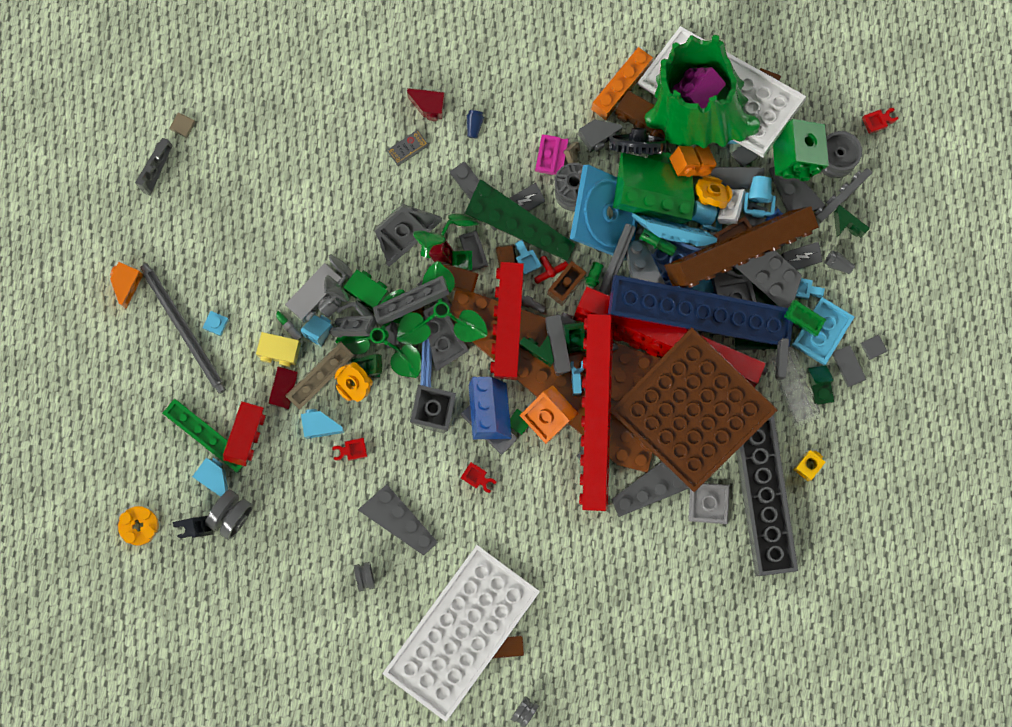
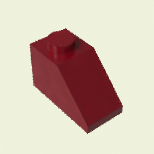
(428, 103)

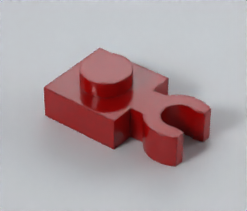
(878, 121)
(353, 449)
(476, 476)

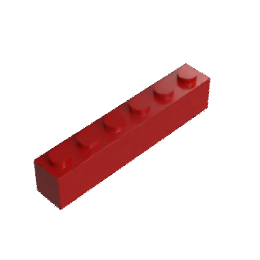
(508, 320)

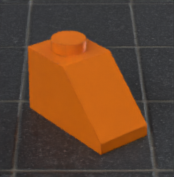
(125, 282)

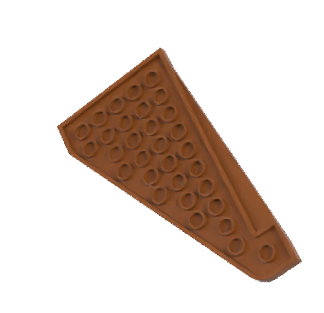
(627, 364)

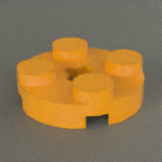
(713, 192)
(359, 376)
(132, 535)

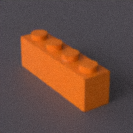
(623, 80)

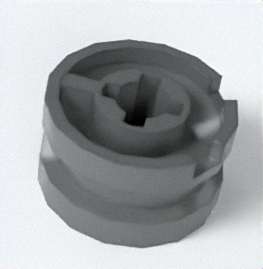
(364, 576)
(524, 712)

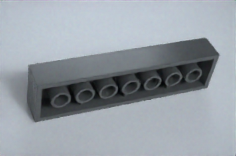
(766, 502)

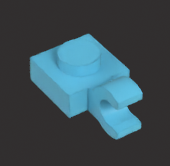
(527, 257)
(806, 289)
(576, 379)

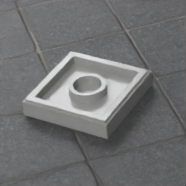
(709, 504)

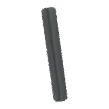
(617, 258)

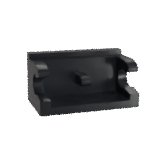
(194, 527)

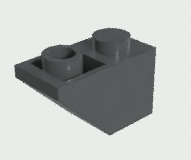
(597, 133)

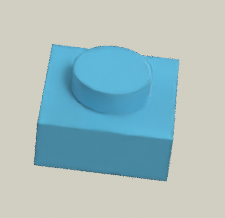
(215, 323)

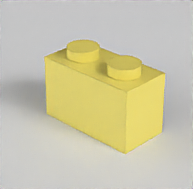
(278, 349)

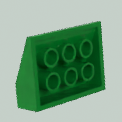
(653, 189)

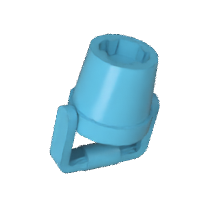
(760, 193)
(706, 215)

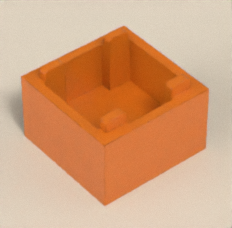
(549, 414)

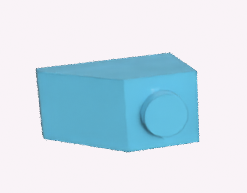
(317, 329)
(318, 424)
(212, 476)

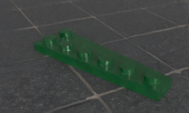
(507, 216)

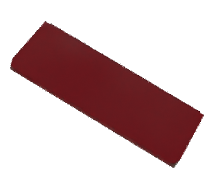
(442, 253)
(283, 383)

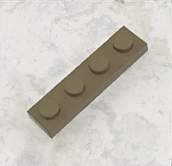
(319, 375)

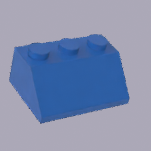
(489, 408)

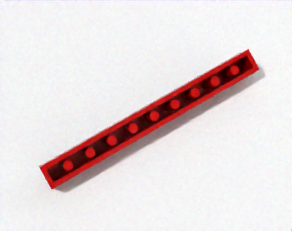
(597, 412)

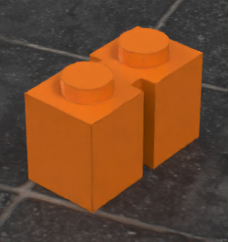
(693, 161)

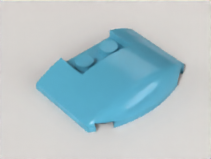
(675, 231)

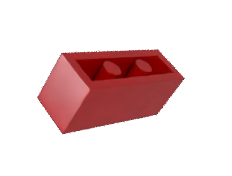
(244, 434)

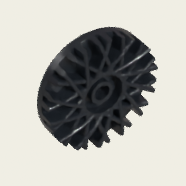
(638, 142)

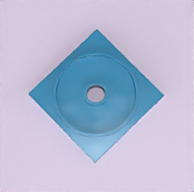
(590, 221)

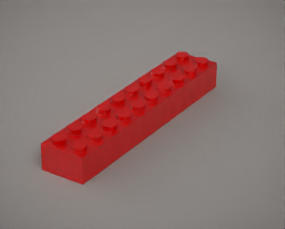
(659, 338)

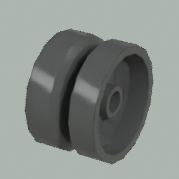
(843, 154)
(229, 514)

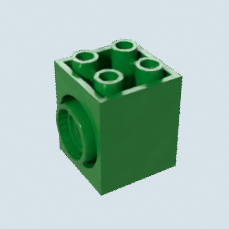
(801, 150)

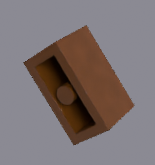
(566, 283)

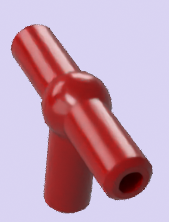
(550, 271)

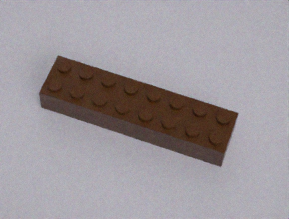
(741, 247)

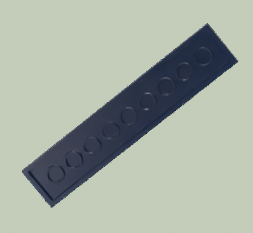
(698, 309)

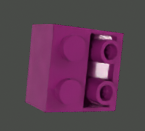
(699, 85)

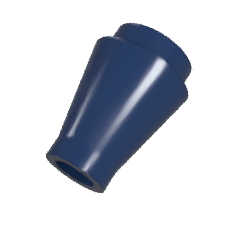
(474, 123)

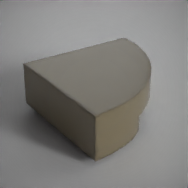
(571, 152)

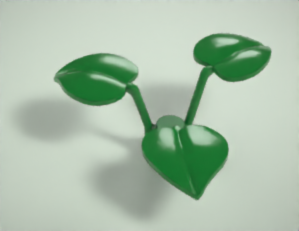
(429, 239)
(414, 329)
(403, 362)

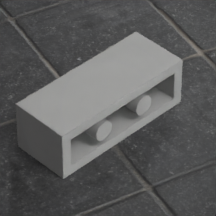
(311, 294)

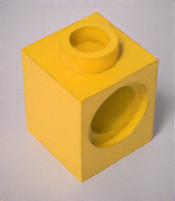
(804, 471)

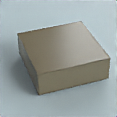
(182, 125)

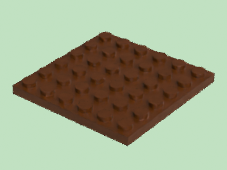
(693, 409)

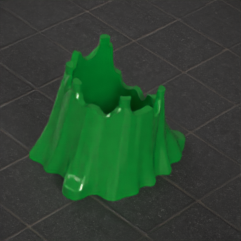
(687, 122)

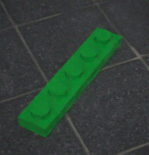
(199, 431)

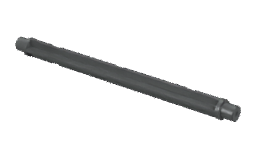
(183, 328)

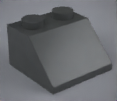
(432, 409)

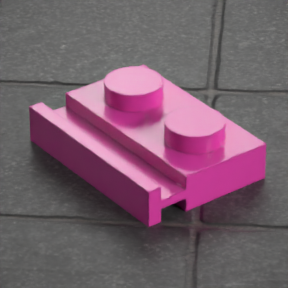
(551, 154)

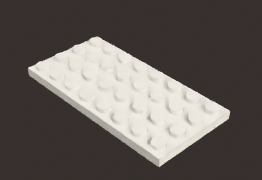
(767, 97)
(461, 633)

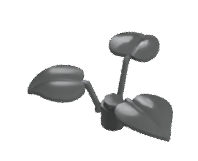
(336, 293)

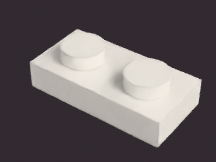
(731, 213)

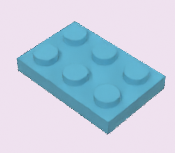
(835, 326)

